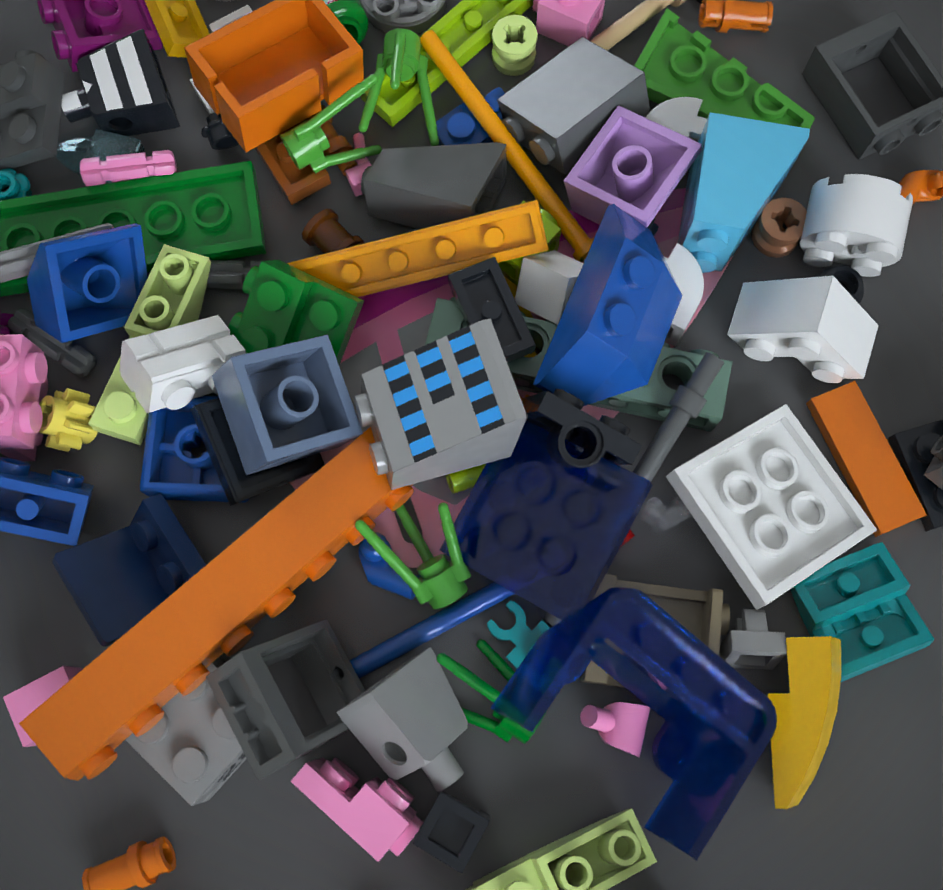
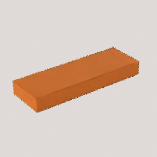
(865, 458)

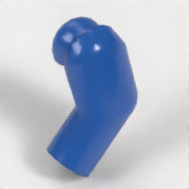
(380, 572)

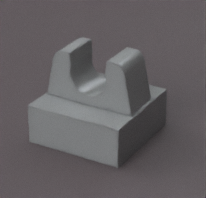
(752, 644)

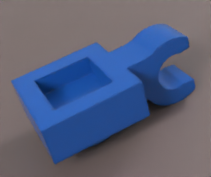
(462, 127)

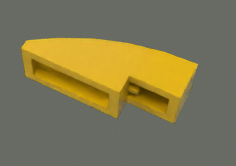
(804, 715)

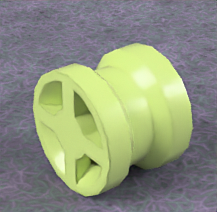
(514, 57)

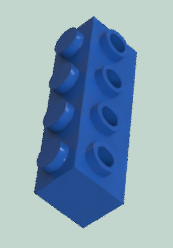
(42, 504)

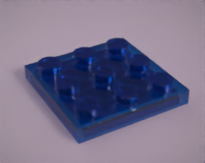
(547, 525)

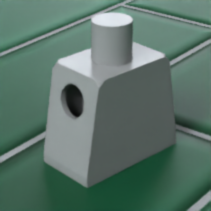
(410, 721)

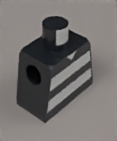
(122, 89)

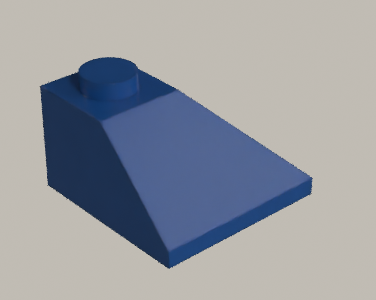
(87, 282)

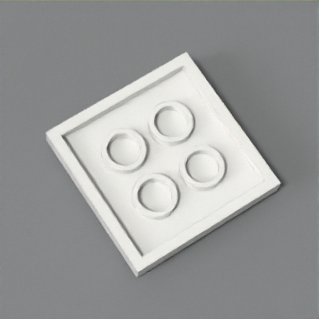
(771, 505)

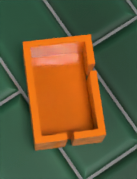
(275, 68)

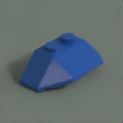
(613, 315)

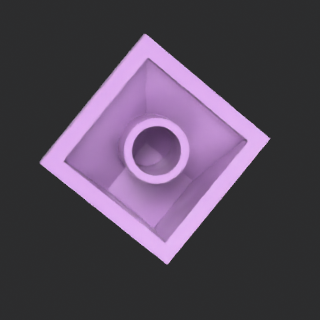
(629, 166)

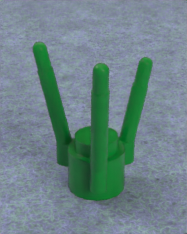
(503, 728)

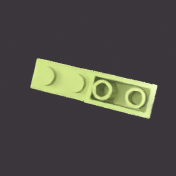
(168, 299)
(583, 860)

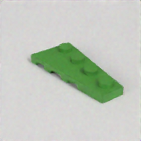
(687, 66)

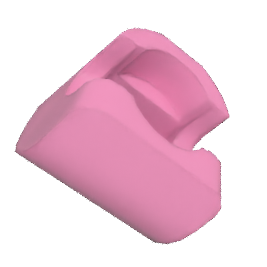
(618, 724)

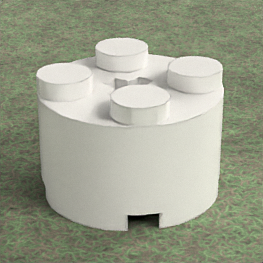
(856, 223)

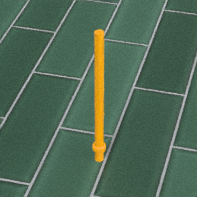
(514, 153)

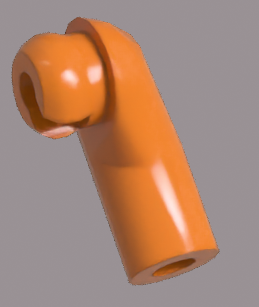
(923, 185)

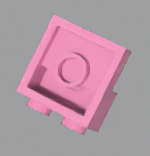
(21, 390)
(373, 816)

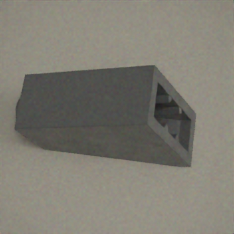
(434, 183)

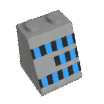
(441, 407)

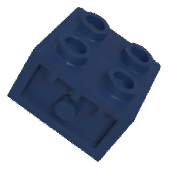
(129, 570)

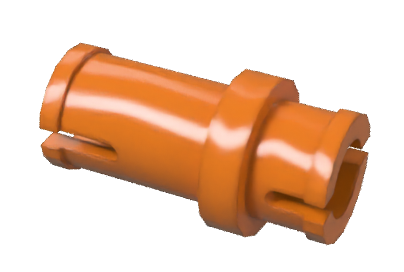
(735, 15)
(137, 867)

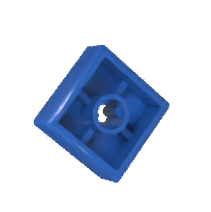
(168, 458)

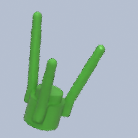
(401, 61)
(308, 141)
(439, 580)

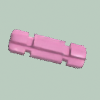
(127, 167)

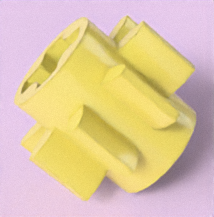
(67, 420)

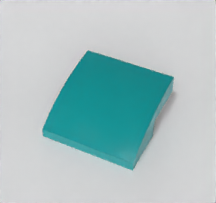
(863, 606)

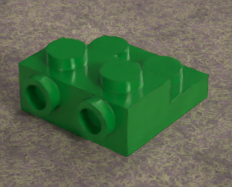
(291, 308)

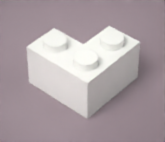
(807, 321)

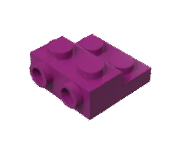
(92, 24)

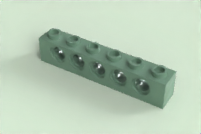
(646, 401)

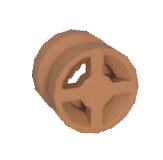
(768, 232)

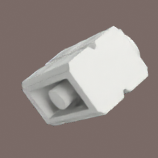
(177, 362)

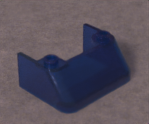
(711, 712)

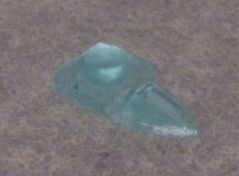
(100, 145)

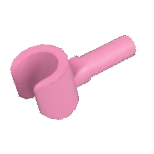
(355, 173)

